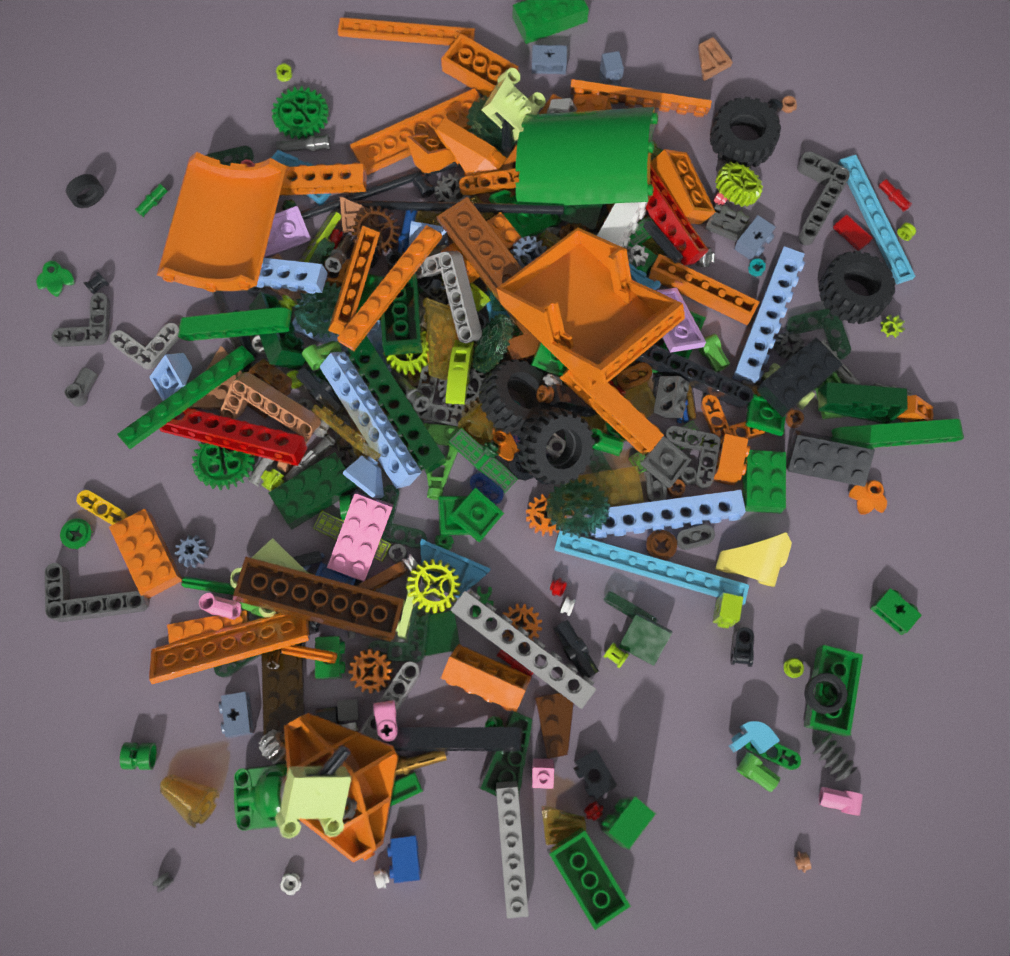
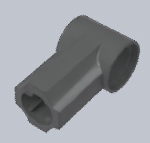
(81, 385)

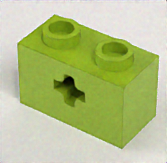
(727, 610)

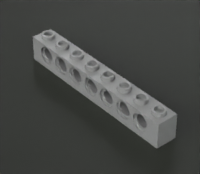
(578, 696)

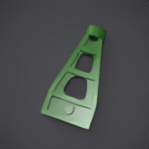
(441, 436)

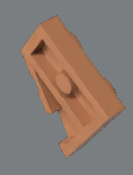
(712, 58)
(349, 212)

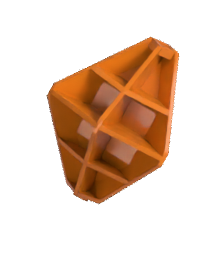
(372, 770)

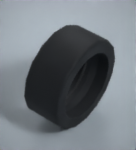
(81, 183)
(841, 691)

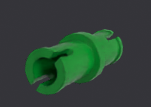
(151, 200)

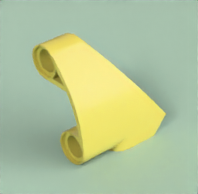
(757, 560)

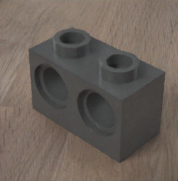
(671, 397)

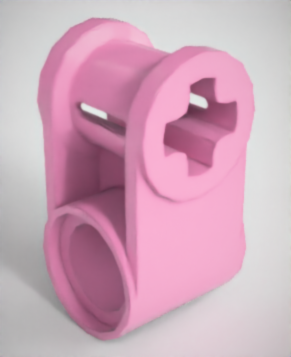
(386, 716)

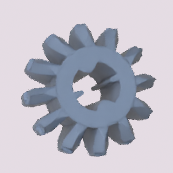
(184, 551)

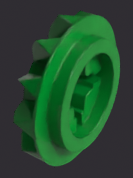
(75, 525)

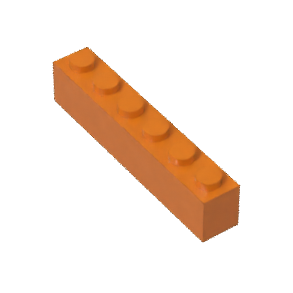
(354, 279)
(704, 289)
(617, 412)

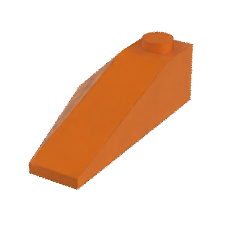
(429, 152)

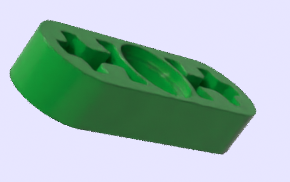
(783, 763)

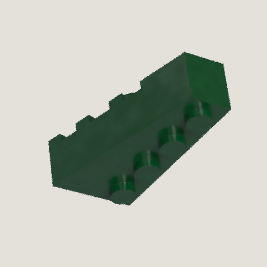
(280, 348)
(863, 401)
(508, 765)

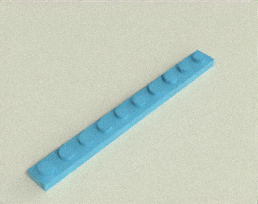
(649, 566)

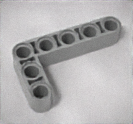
(455, 288)

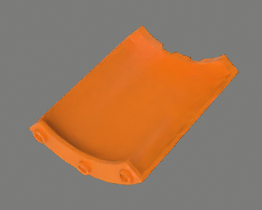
(221, 224)

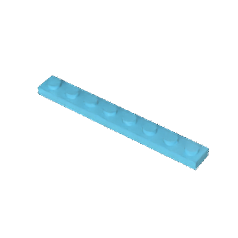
(877, 221)

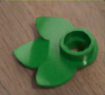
(55, 280)

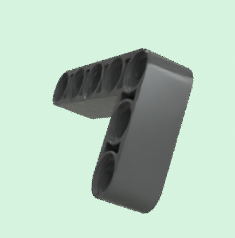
(833, 184)
(88, 603)

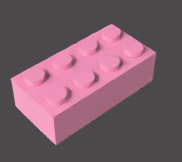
(360, 536)

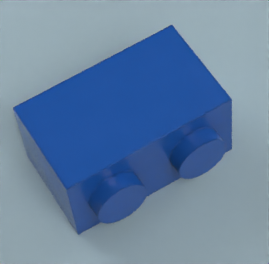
(404, 859)

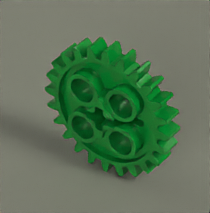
(289, 122)
(205, 464)

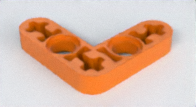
(731, 430)

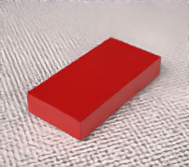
(852, 233)

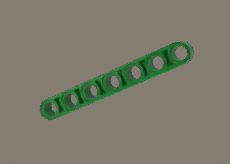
(235, 324)
(903, 433)

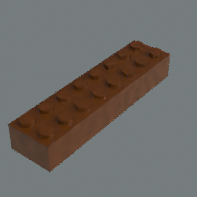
(318, 599)

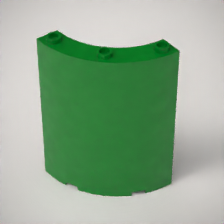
(586, 157)

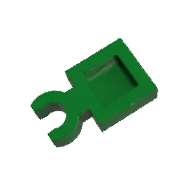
(483, 599)

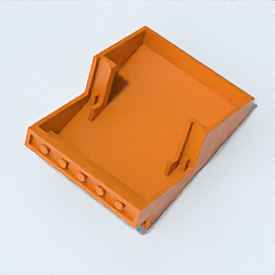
(588, 307)

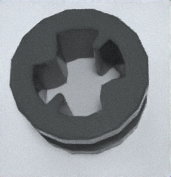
(392, 555)
(163, 882)

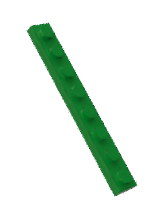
(185, 397)

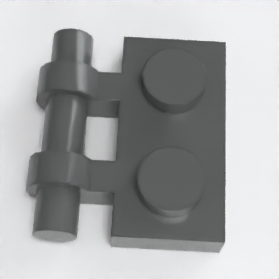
(726, 226)

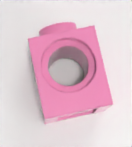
(543, 773)

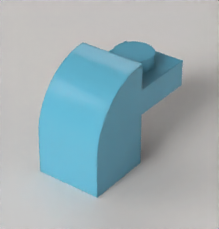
(757, 733)

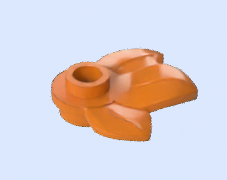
(507, 446)
(867, 500)

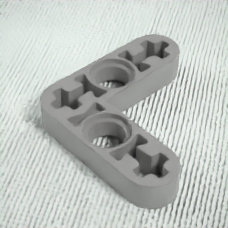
(148, 351)

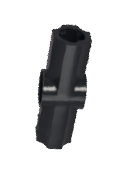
(320, 390)
(575, 649)

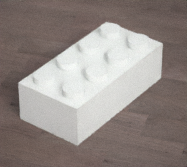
(622, 222)

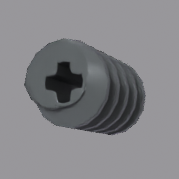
(833, 757)

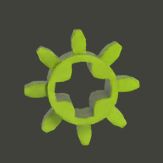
(887, 326)
(272, 479)

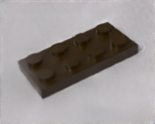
(282, 692)

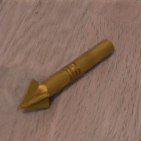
(690, 407)

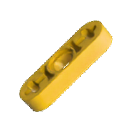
(99, 501)

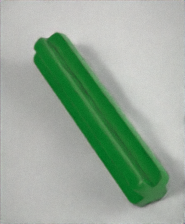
(207, 585)

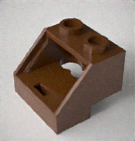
(273, 377)

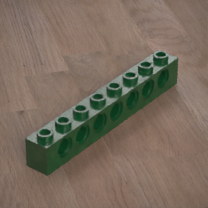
(426, 462)

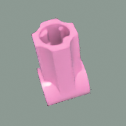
(220, 606)
(846, 801)

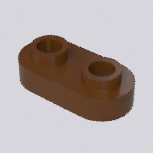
(633, 377)

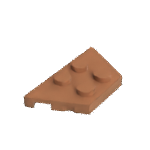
(217, 396)

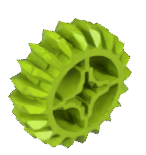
(738, 184)
(411, 364)

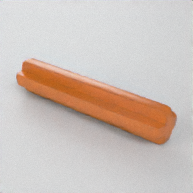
(310, 653)

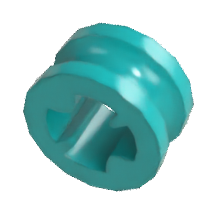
(761, 263)

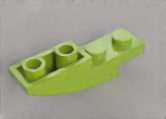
(459, 372)

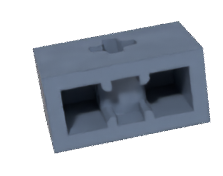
(549, 59)
(611, 69)
(747, 243)
(243, 723)

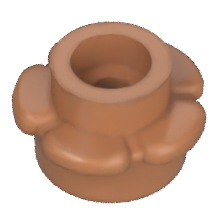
(791, 102)
(802, 861)

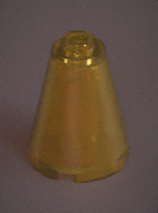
(477, 424)
(189, 798)

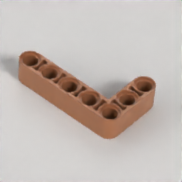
(269, 400)

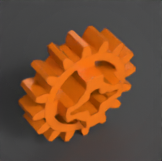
(538, 513)
(530, 627)
(364, 665)

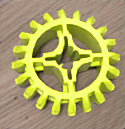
(428, 578)

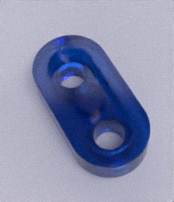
(488, 488)

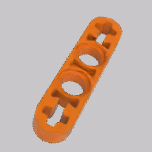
(492, 178)

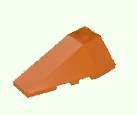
(469, 150)

